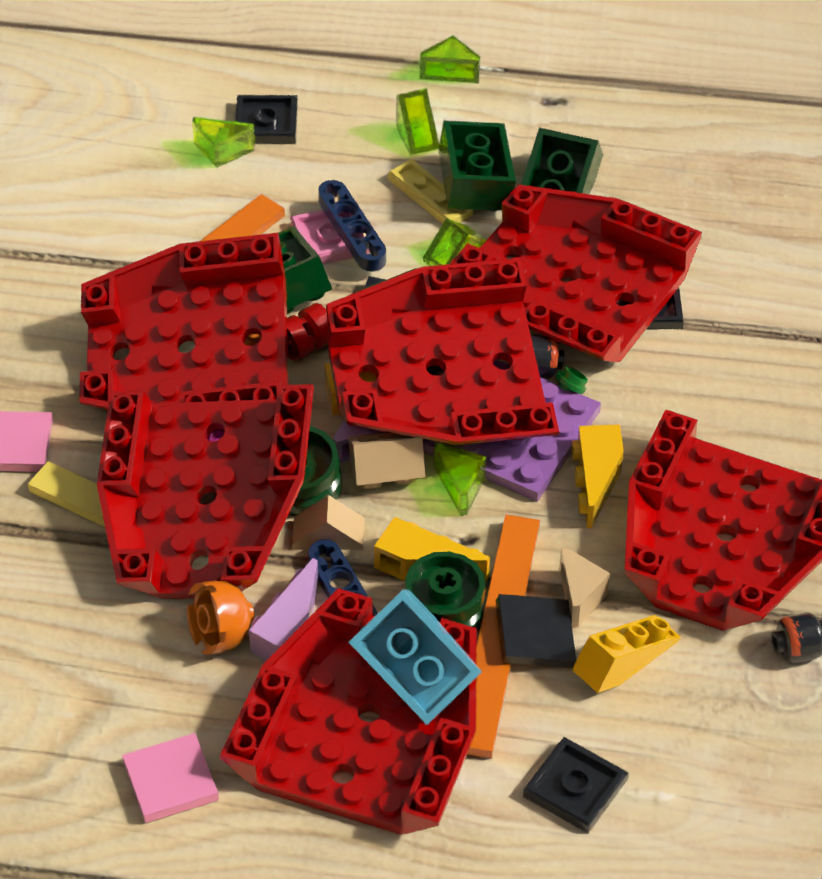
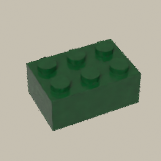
(476, 165)

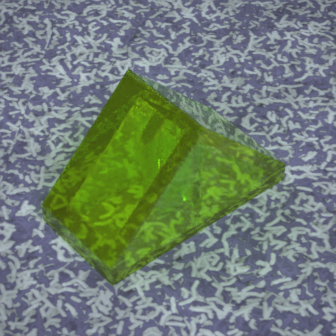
(450, 62)
(416, 122)
(223, 140)
(450, 241)
(460, 474)

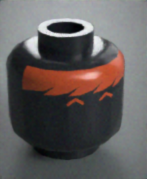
(547, 356)
(798, 637)

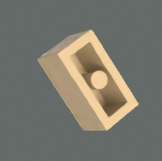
(385, 459)

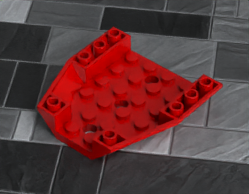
(608, 251)
(197, 294)
(448, 319)
(162, 464)
(689, 495)
(307, 727)

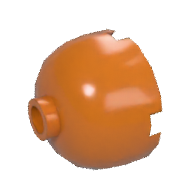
(219, 616)

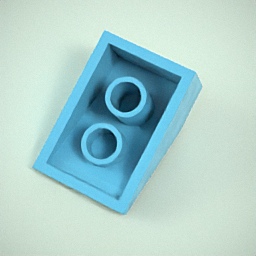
(415, 655)

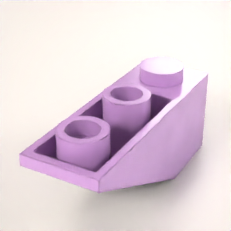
(286, 612)

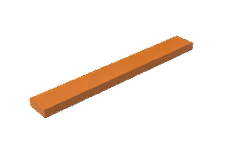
(510, 578)

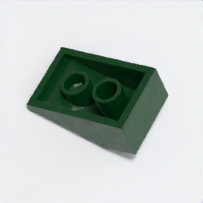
(563, 162)
(303, 269)

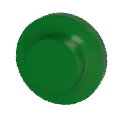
(571, 380)

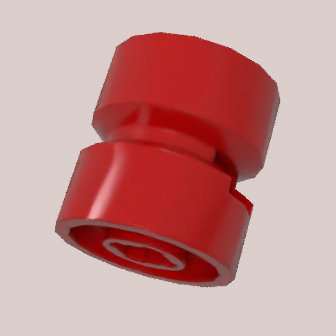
(306, 331)

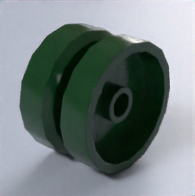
(322, 472)
(449, 587)

